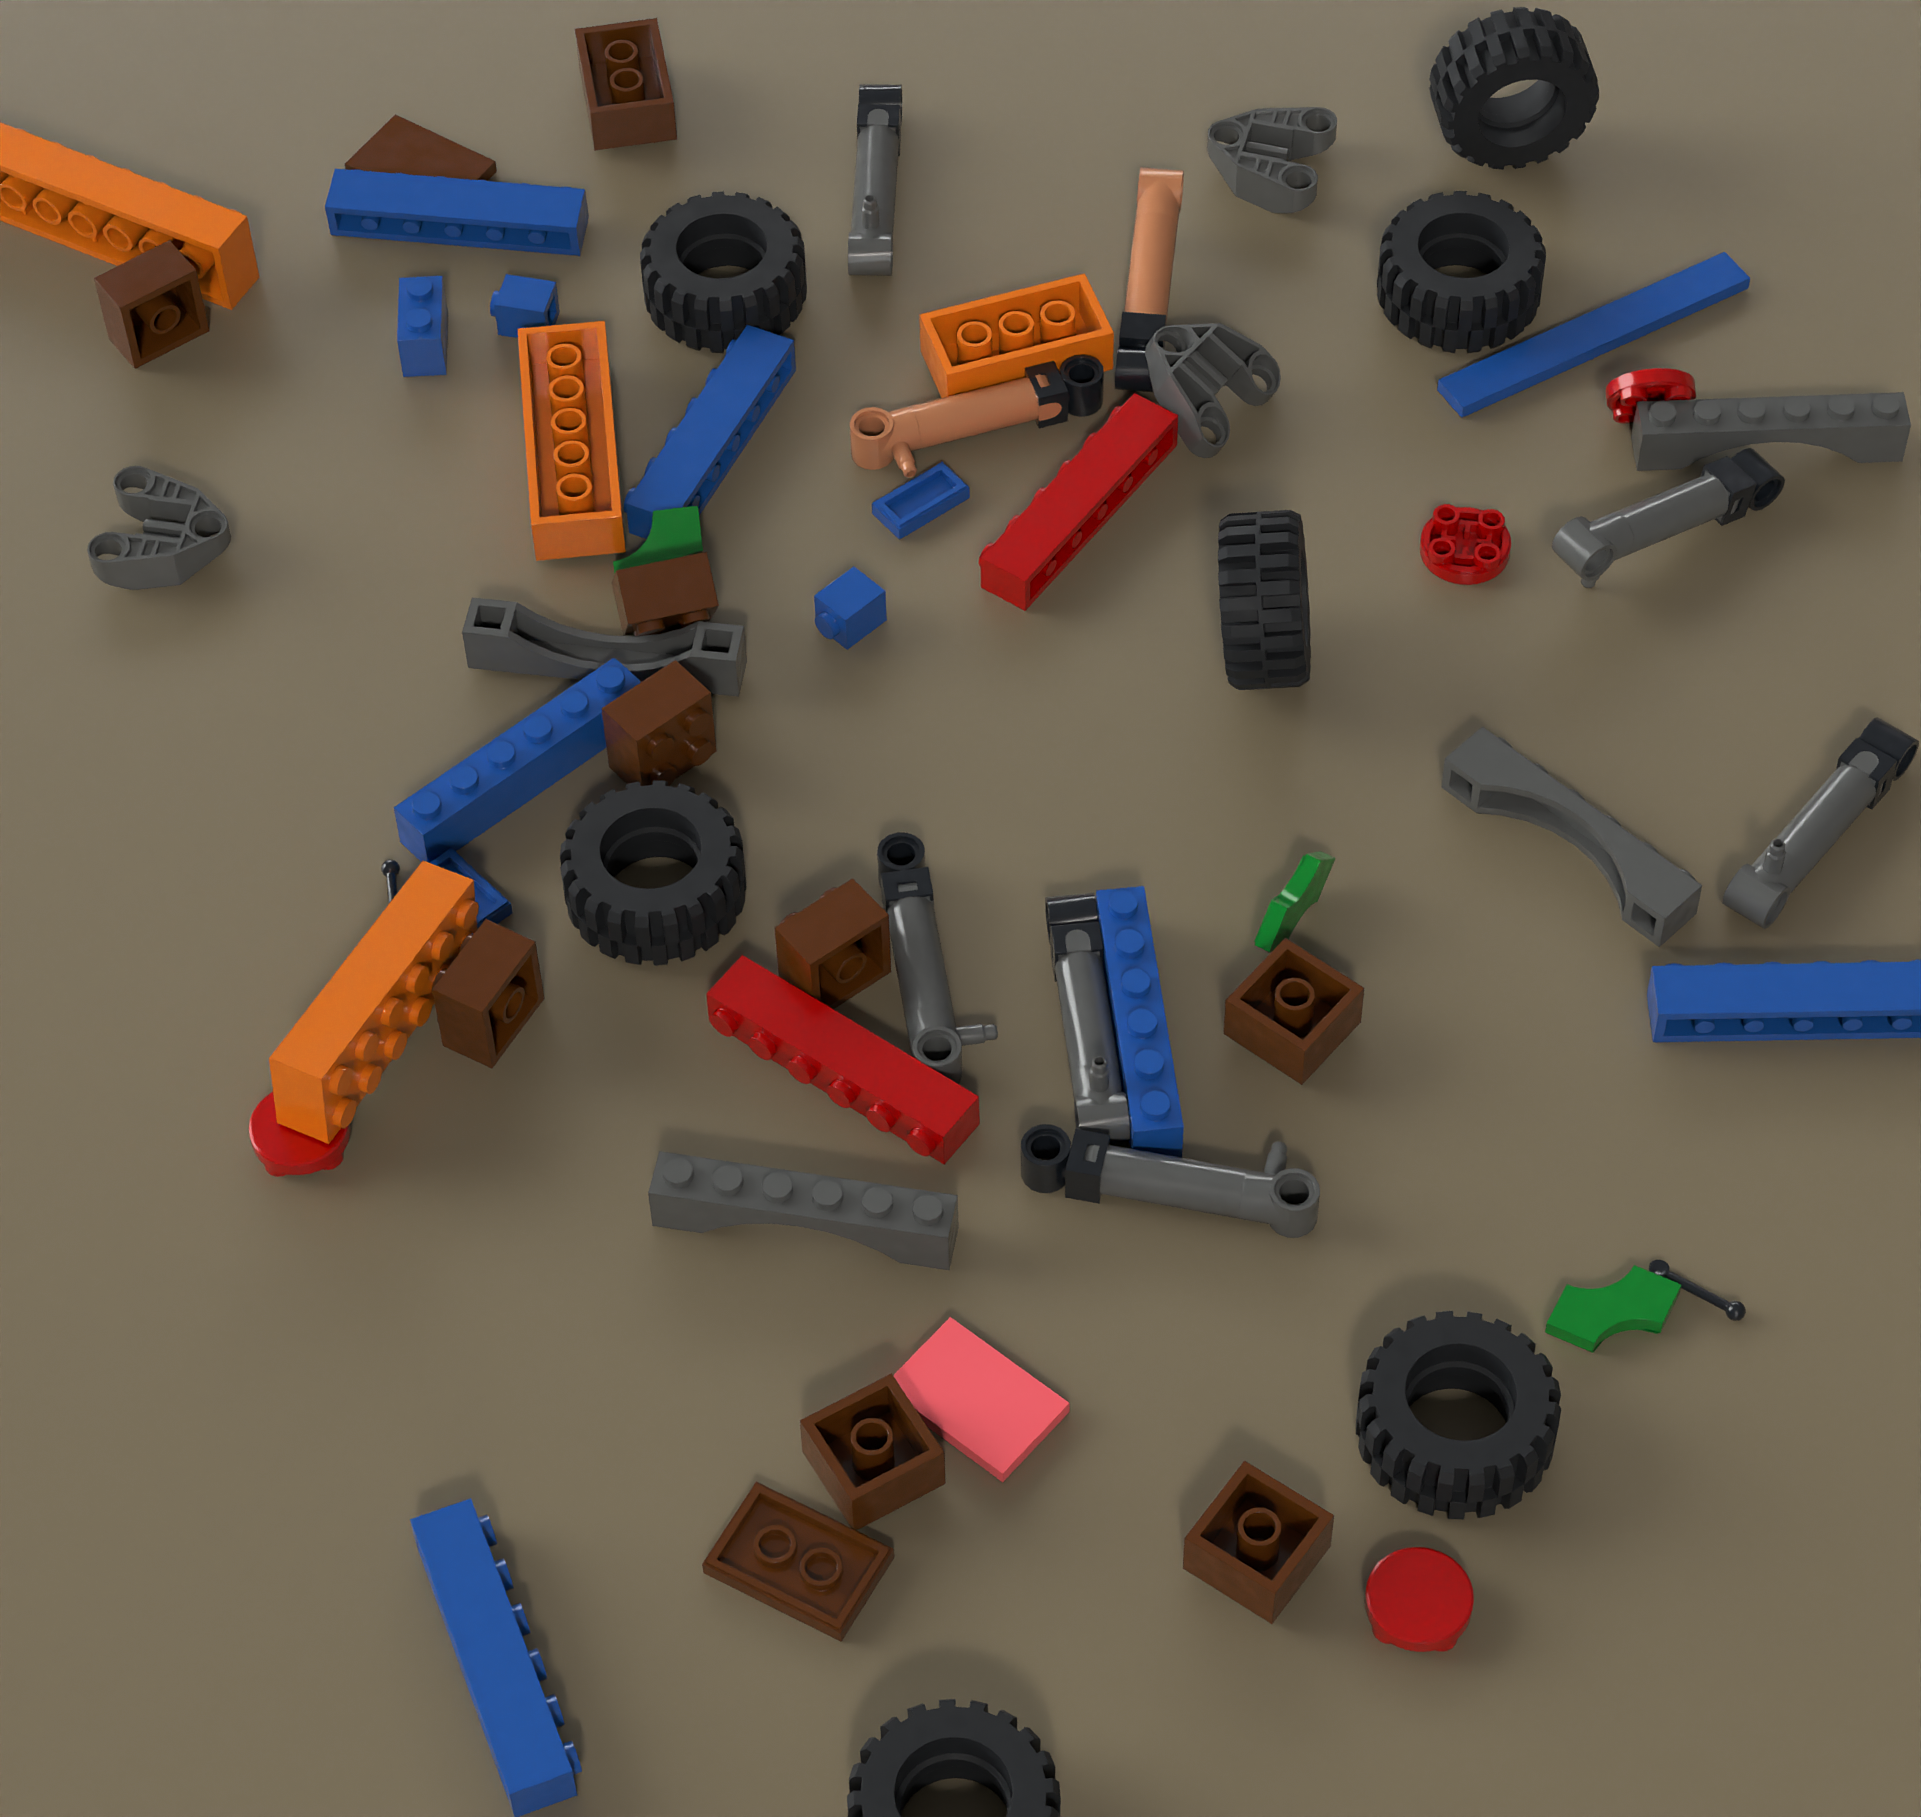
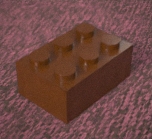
(626, 84)

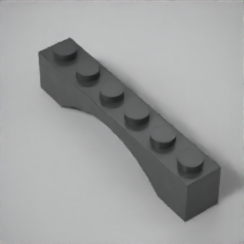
(1684, 431)
(517, 640)
(1500, 781)
(714, 1194)

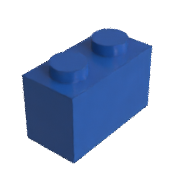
(422, 326)

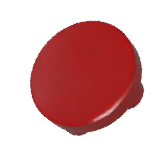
(1647, 385)
(1465, 544)
(290, 1151)
(1419, 1600)

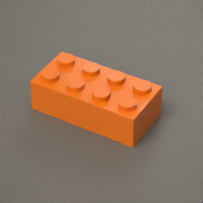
(1005, 333)

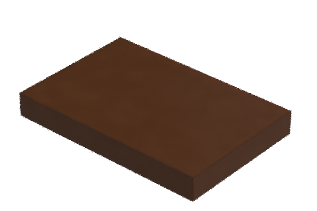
(418, 151)
(798, 1561)

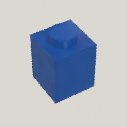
(524, 304)
(850, 608)

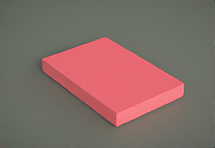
(979, 1399)

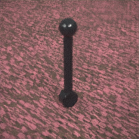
(391, 869)
(1734, 1310)

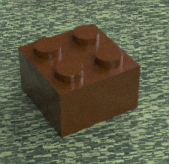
(152, 304)
(665, 594)
(660, 727)
(835, 945)
(488, 993)
(1293, 1011)
(873, 1452)
(1258, 1542)

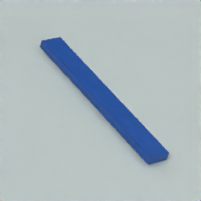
(1592, 334)

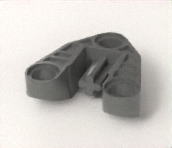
(1260, 150)
(1204, 363)
(174, 537)

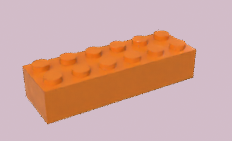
(570, 441)
(371, 1004)

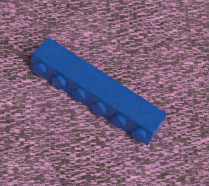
(457, 212)
(714, 428)
(511, 767)
(1785, 1001)
(1139, 1022)
(494, 1657)

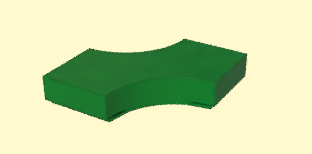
(672, 535)
(1294, 900)
(1633, 1303)

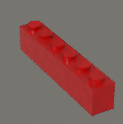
(1078, 501)
(843, 1060)

